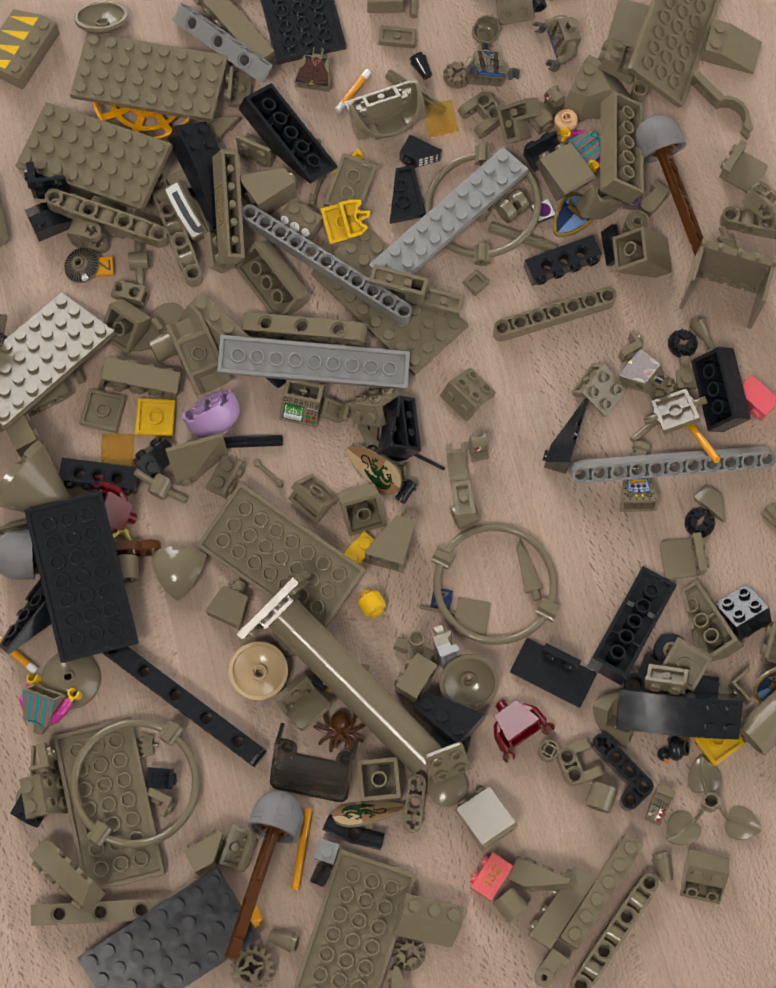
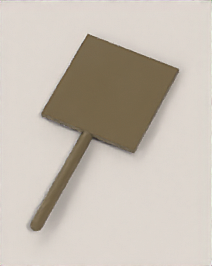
(469, 613)

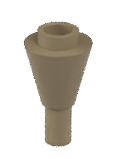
(700, 328)

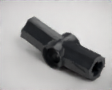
(366, 838)

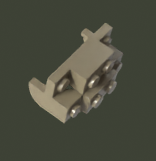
(385, 110)

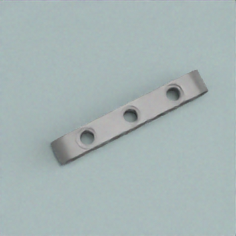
(213, 35)

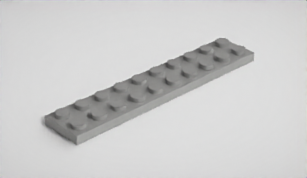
(453, 213)
(313, 362)

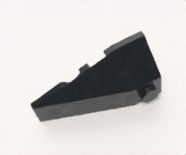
(561, 449)

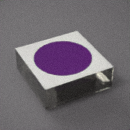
(546, 211)

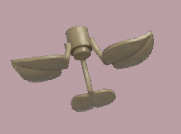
(706, 777)

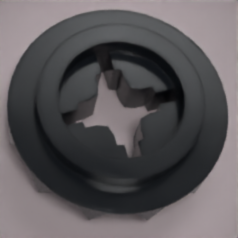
(679, 351)
(690, 522)

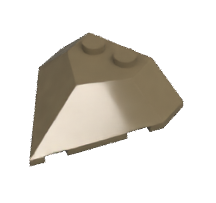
(591, 89)

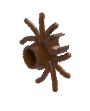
(339, 730)

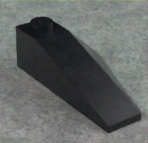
(46, 222)
(30, 620)

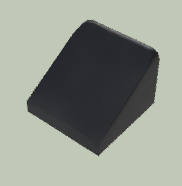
(320, 875)

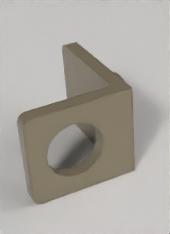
(737, 690)

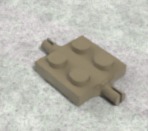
(675, 411)

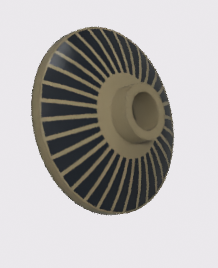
(86, 269)

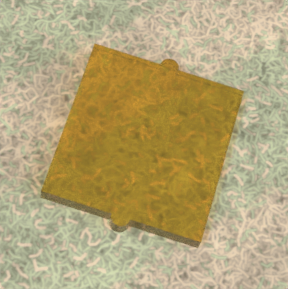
(440, 118)
(117, 449)

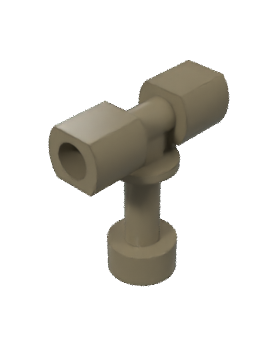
(413, 645)

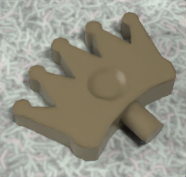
(147, 745)

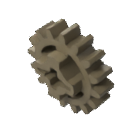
(250, 958)

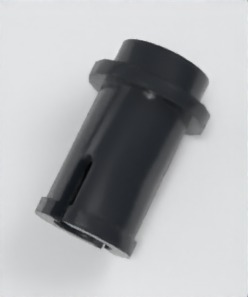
(406, 490)

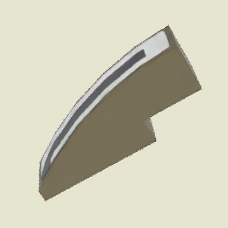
(186, 209)

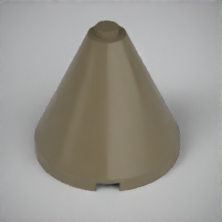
(32, 481)

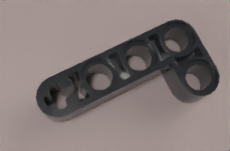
(618, 768)

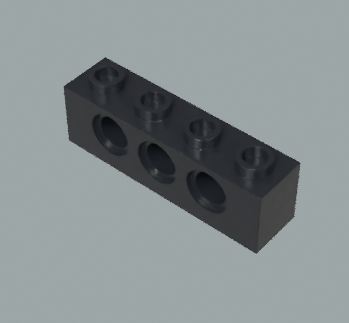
(585, 246)
(70, 468)

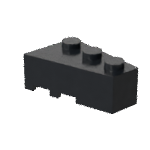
(401, 432)
(447, 717)

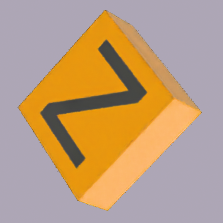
(106, 267)

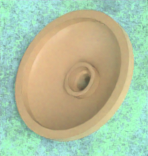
(257, 657)

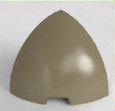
(177, 569)
(605, 716)

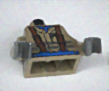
(563, 37)
(488, 68)

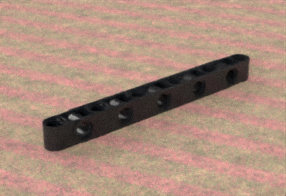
(187, 704)

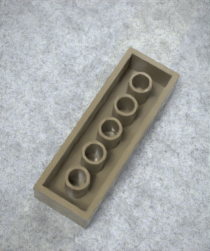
(619, 156)

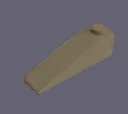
(707, 624)

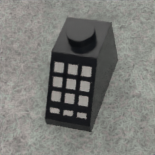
(419, 152)

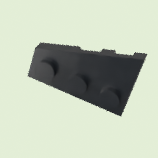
(406, 199)

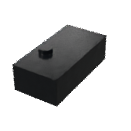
(722, 386)

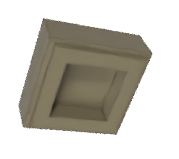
(475, 283)

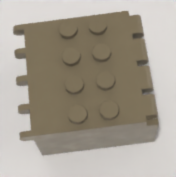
(734, 268)

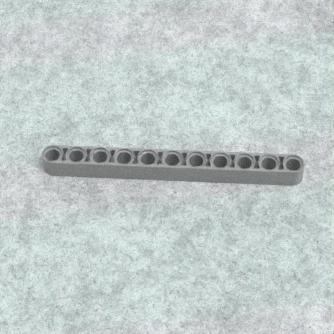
(322, 256)
(664, 460)

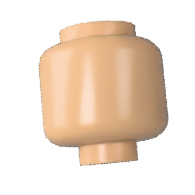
(567, 119)

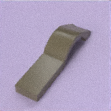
(718, 100)
(460, 483)

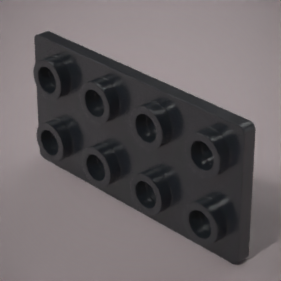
(553, 671)

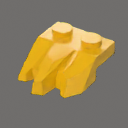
(344, 221)

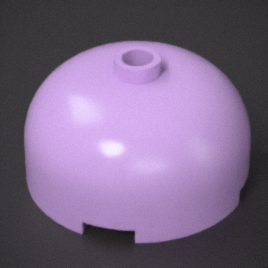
(218, 419)

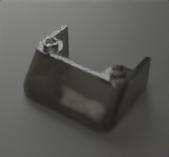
(311, 774)

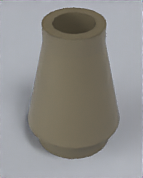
(663, 865)
(286, 940)

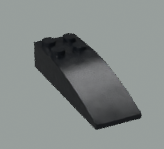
(286, 133)
(194, 149)
(632, 626)
(680, 715)

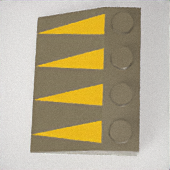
(23, 45)

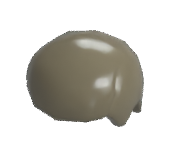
(486, 29)

